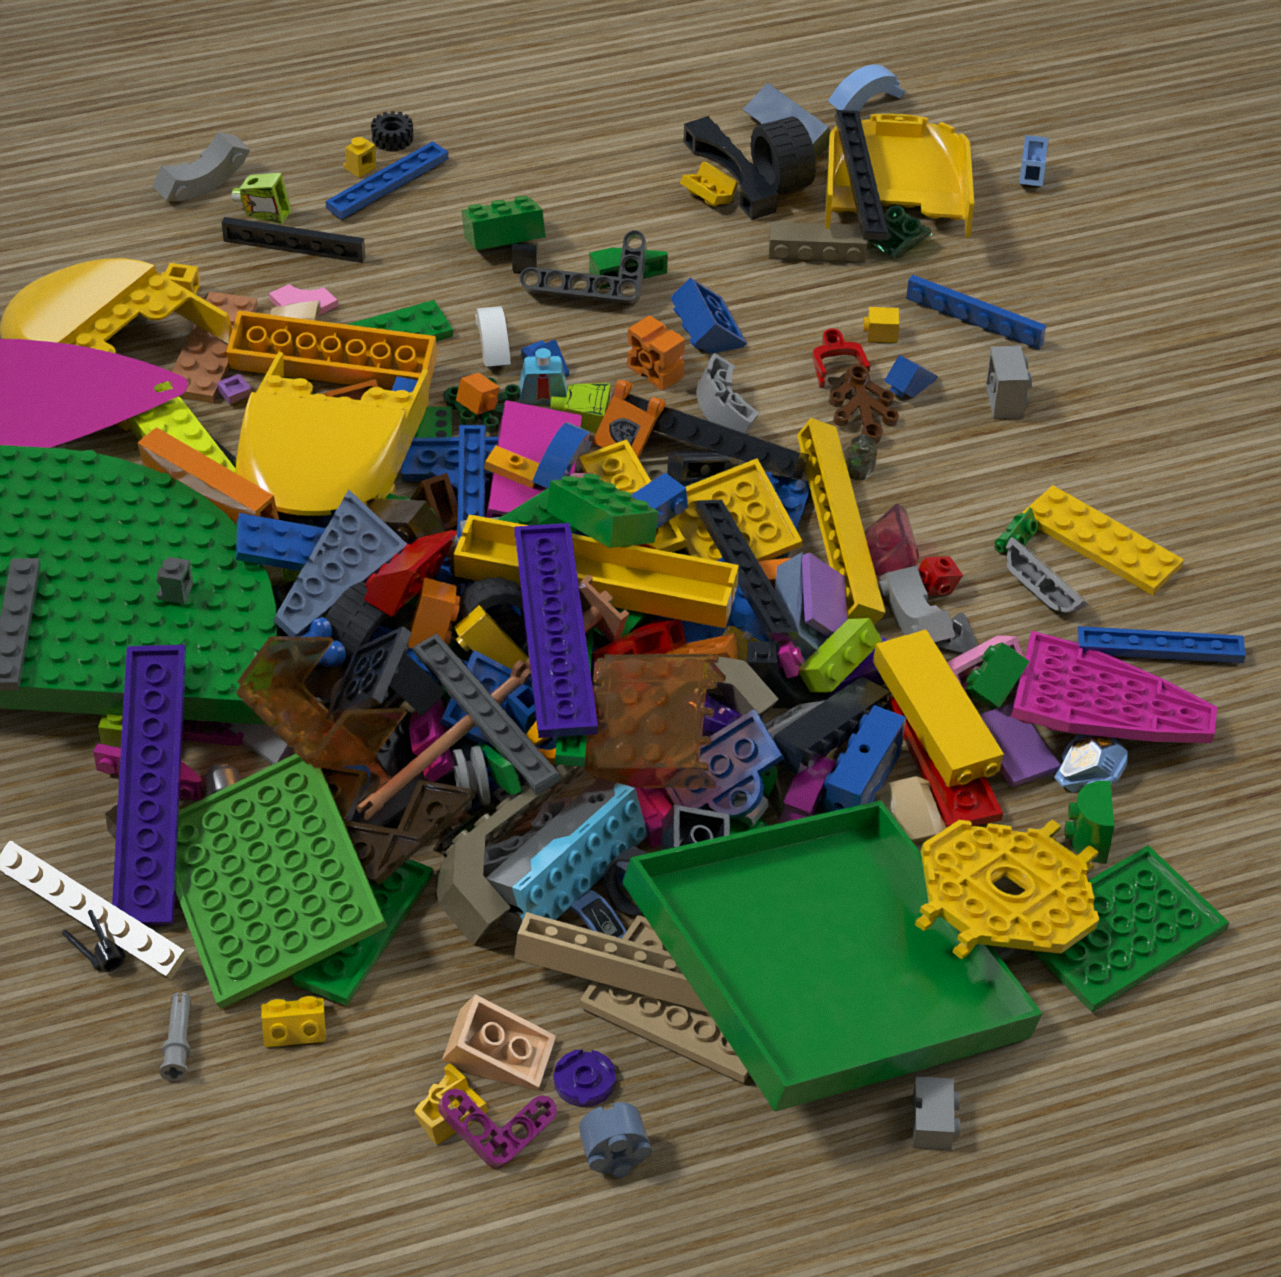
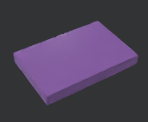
(823, 595)
(1024, 751)

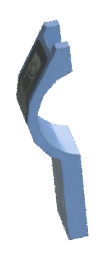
(598, 914)

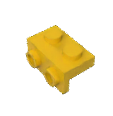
(711, 185)
(293, 1021)

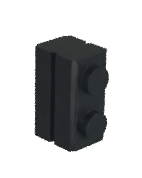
(696, 466)

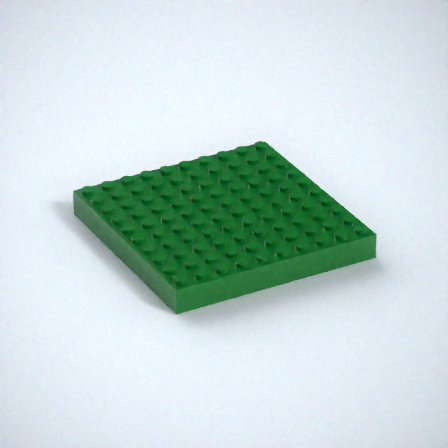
(816, 957)

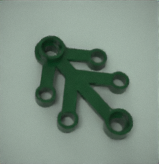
(511, 393)

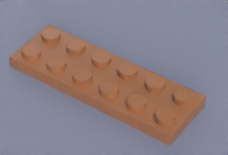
(204, 355)

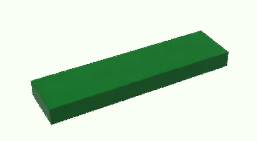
(500, 770)

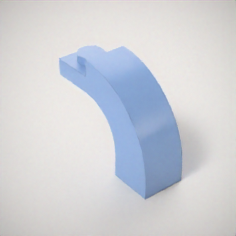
(864, 84)

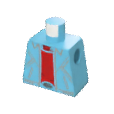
(542, 378)

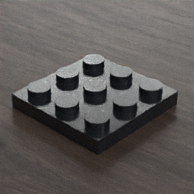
(370, 674)

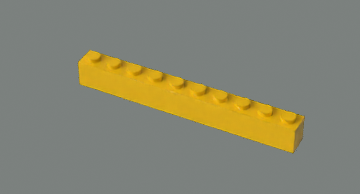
(840, 519)

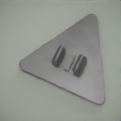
(963, 639)

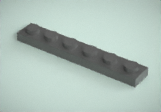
(17, 619)

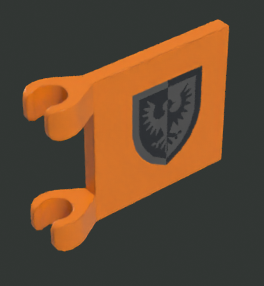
(627, 421)

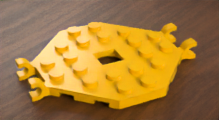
(960, 889)

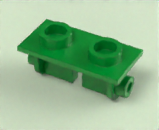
(1021, 528)

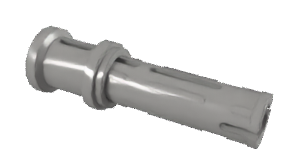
(176, 1047)

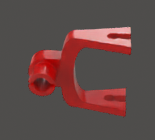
(833, 345)

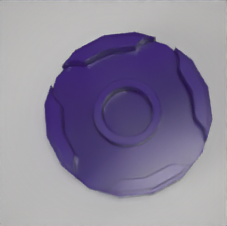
(584, 1078)

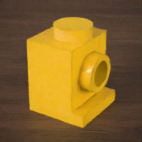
(360, 152)
(184, 275)

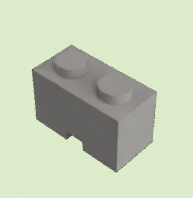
(934, 1113)

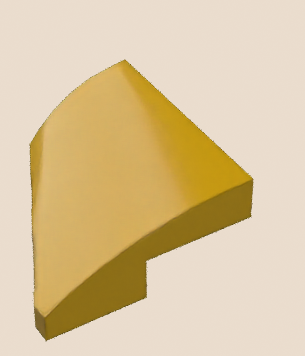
(428, 1112)

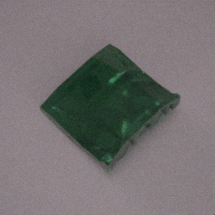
(903, 233)

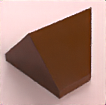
(440, 498)

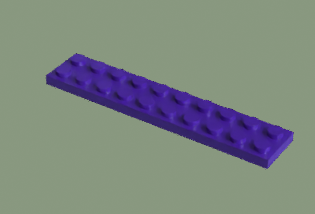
(555, 631)
(149, 783)

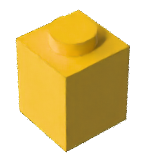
(882, 324)

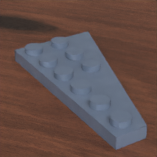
(347, 553)

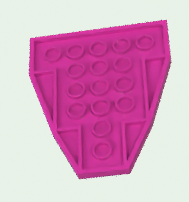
(1105, 697)

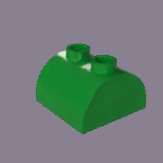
(1092, 820)

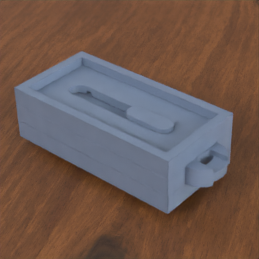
(790, 591)

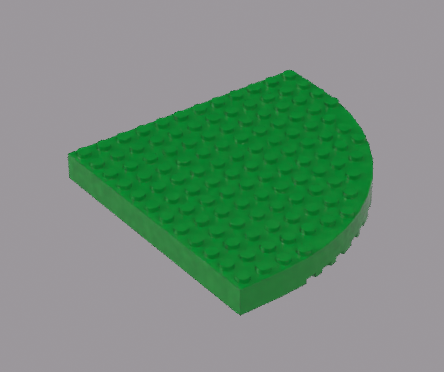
(100, 544)

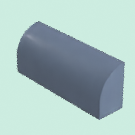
(773, 105)

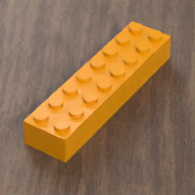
(329, 350)

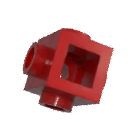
(939, 575)

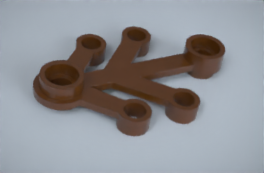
(858, 378)

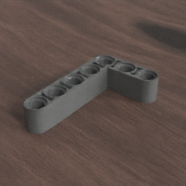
(594, 281)

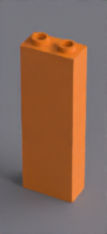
(214, 481)

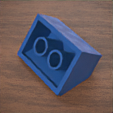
(706, 318)

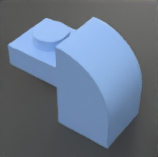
(1033, 160)

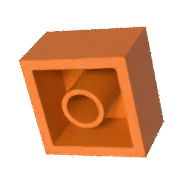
(434, 611)

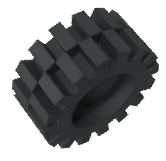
(392, 131)

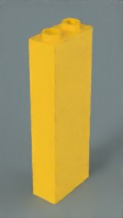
(938, 708)

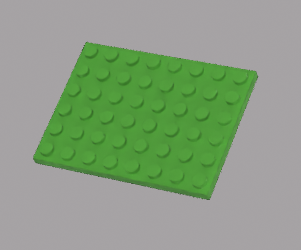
(270, 879)

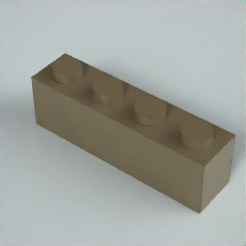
(816, 243)

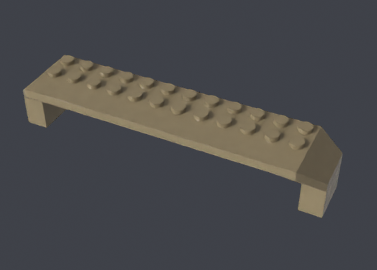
(460, 880)

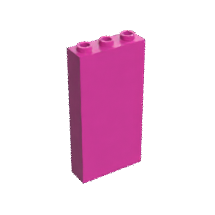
(528, 433)

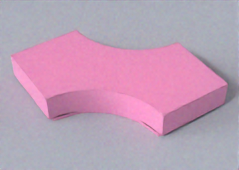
(290, 295)

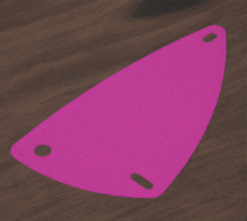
(72, 390)

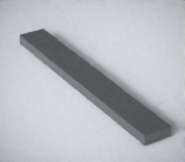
(486, 714)

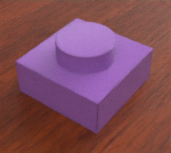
(234, 389)

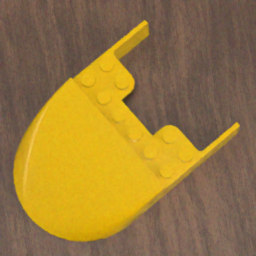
(911, 166)
(100, 297)
(320, 446)

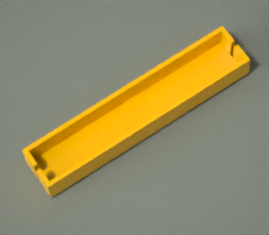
(633, 575)

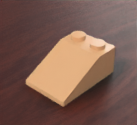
(498, 1045)

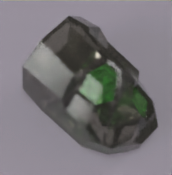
(861, 457)

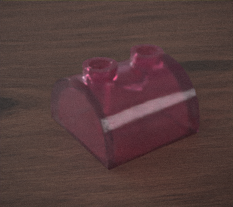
(892, 542)

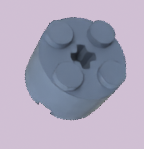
(614, 1139)

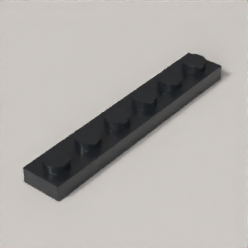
(293, 239)

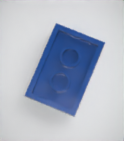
(491, 676)

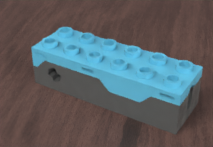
(569, 853)

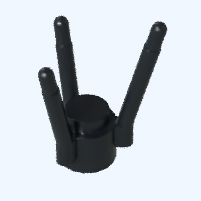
(107, 954)

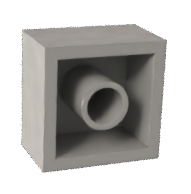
(1008, 382)

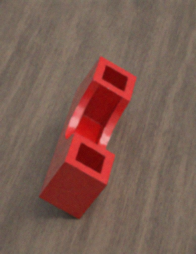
(652, 638)

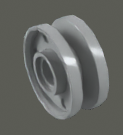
(472, 775)

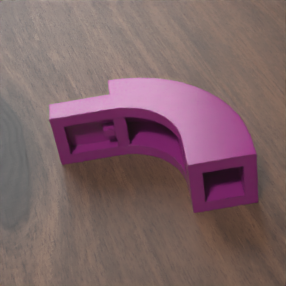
(807, 790)

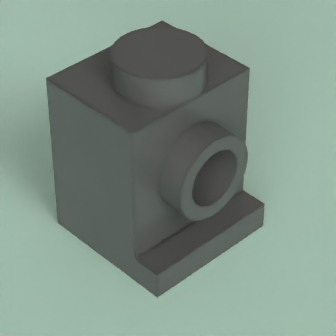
(175, 580)

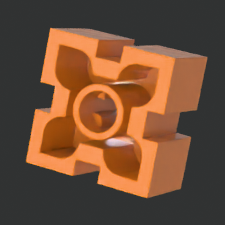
(656, 352)

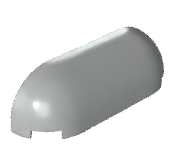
(1042, 579)

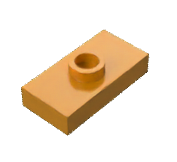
(511, 466)

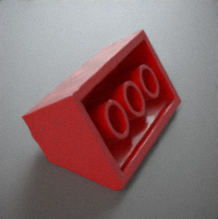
(404, 574)

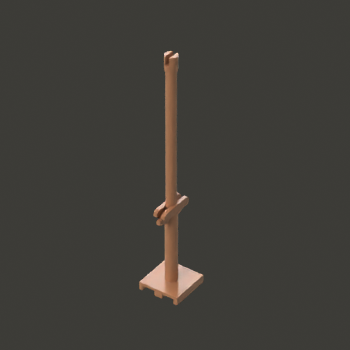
(596, 613)

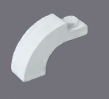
(493, 336)

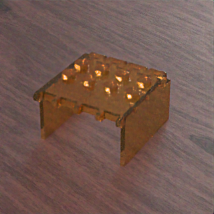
(279, 697)
(652, 719)

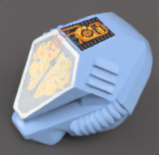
(1093, 754)

